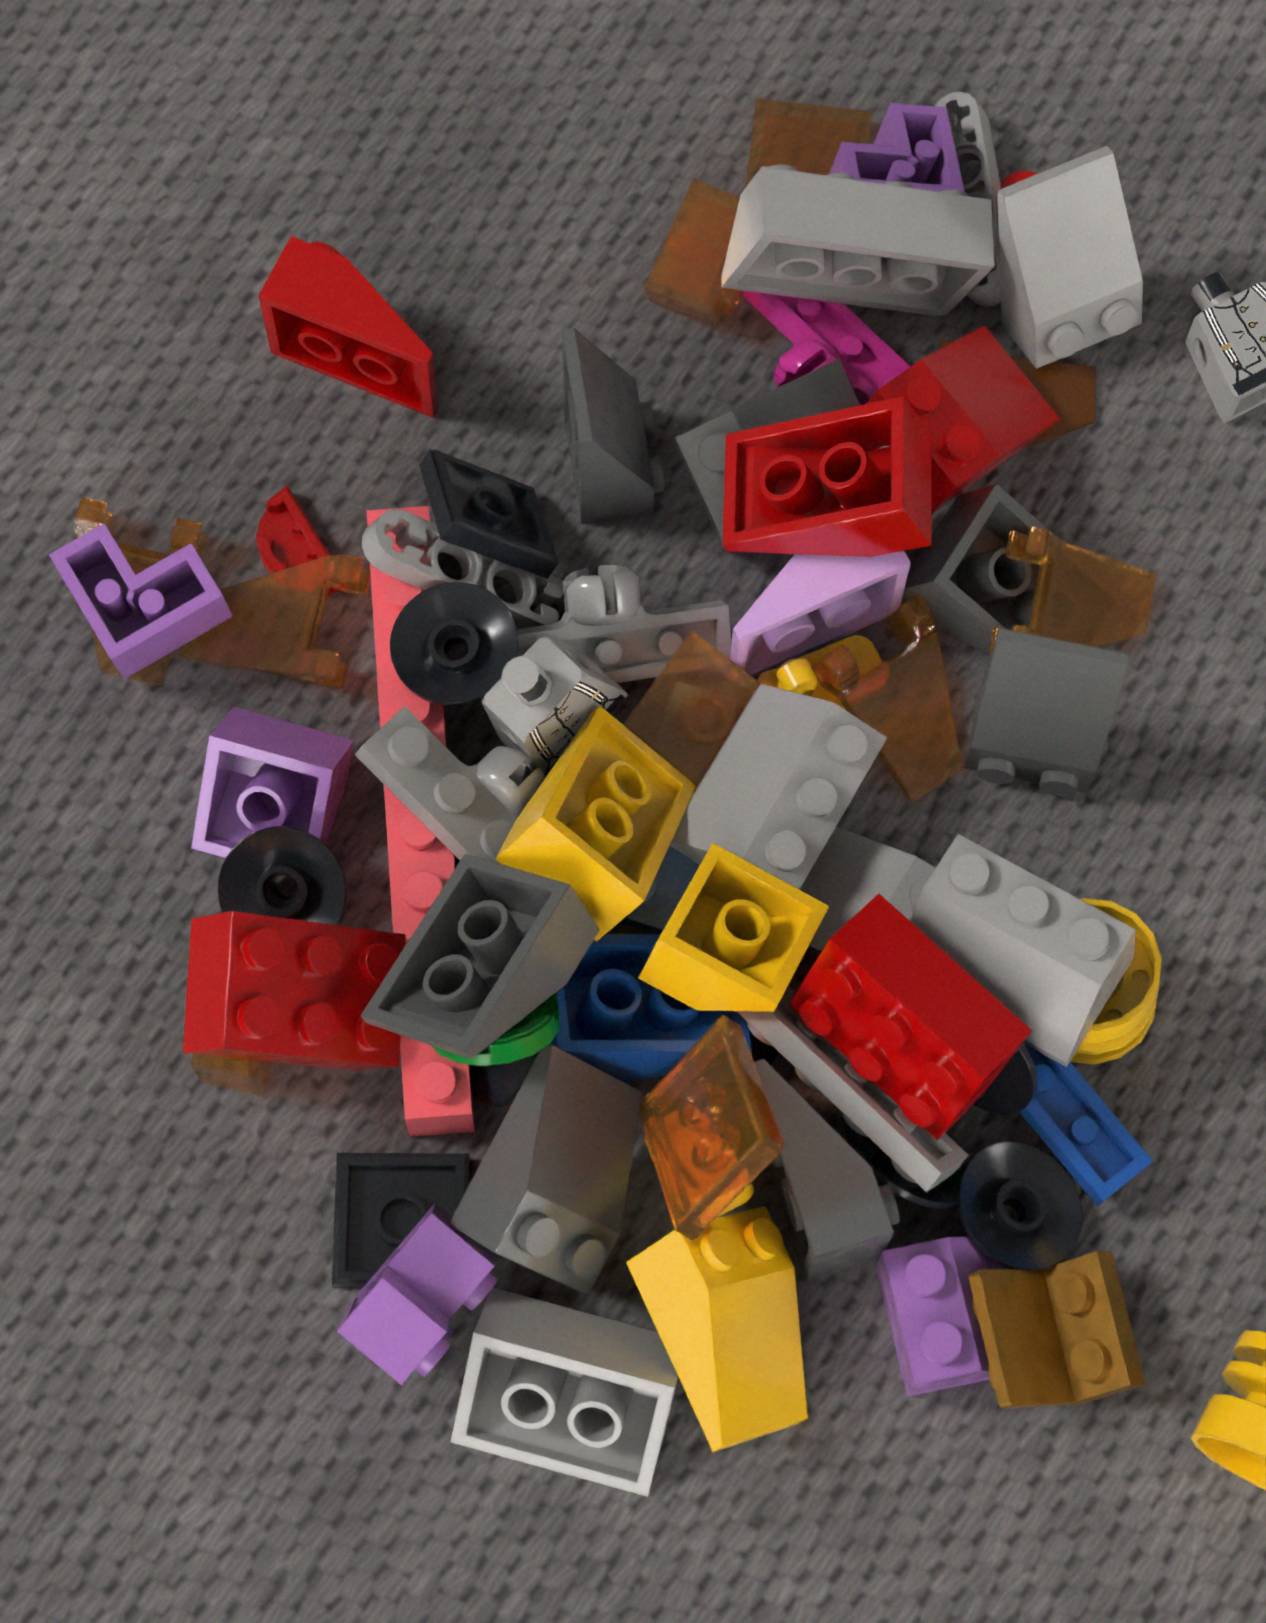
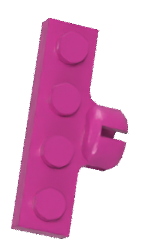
(824, 334)

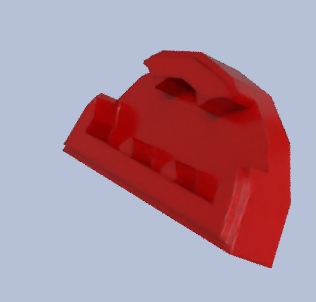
(286, 535)

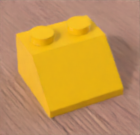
(733, 937)

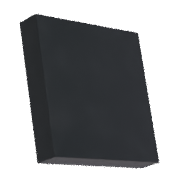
(488, 513)
(383, 1200)

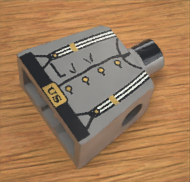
(1230, 344)
(547, 700)

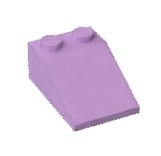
(815, 604)

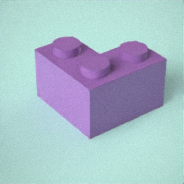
(910, 147)
(141, 613)
(408, 1302)

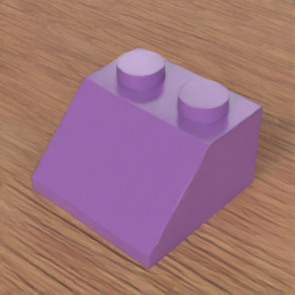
(268, 776)
(933, 1312)

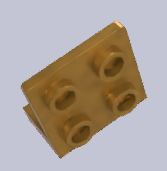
(1056, 1332)

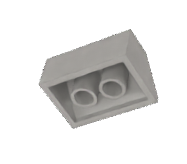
(779, 783)
(1025, 943)
(566, 1392)

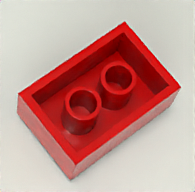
(287, 991)
(908, 1016)

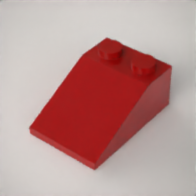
(338, 325)
(974, 407)
(831, 483)

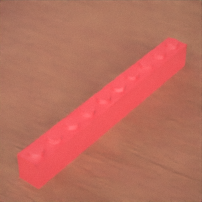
(434, 1087)

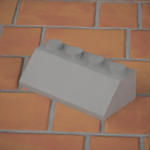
(858, 241)

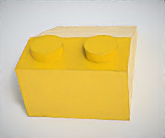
(601, 819)
(729, 1324)

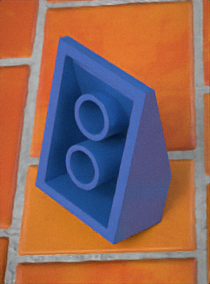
(623, 1021)

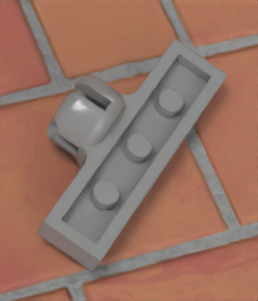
(616, 631)
(459, 803)
(864, 1105)

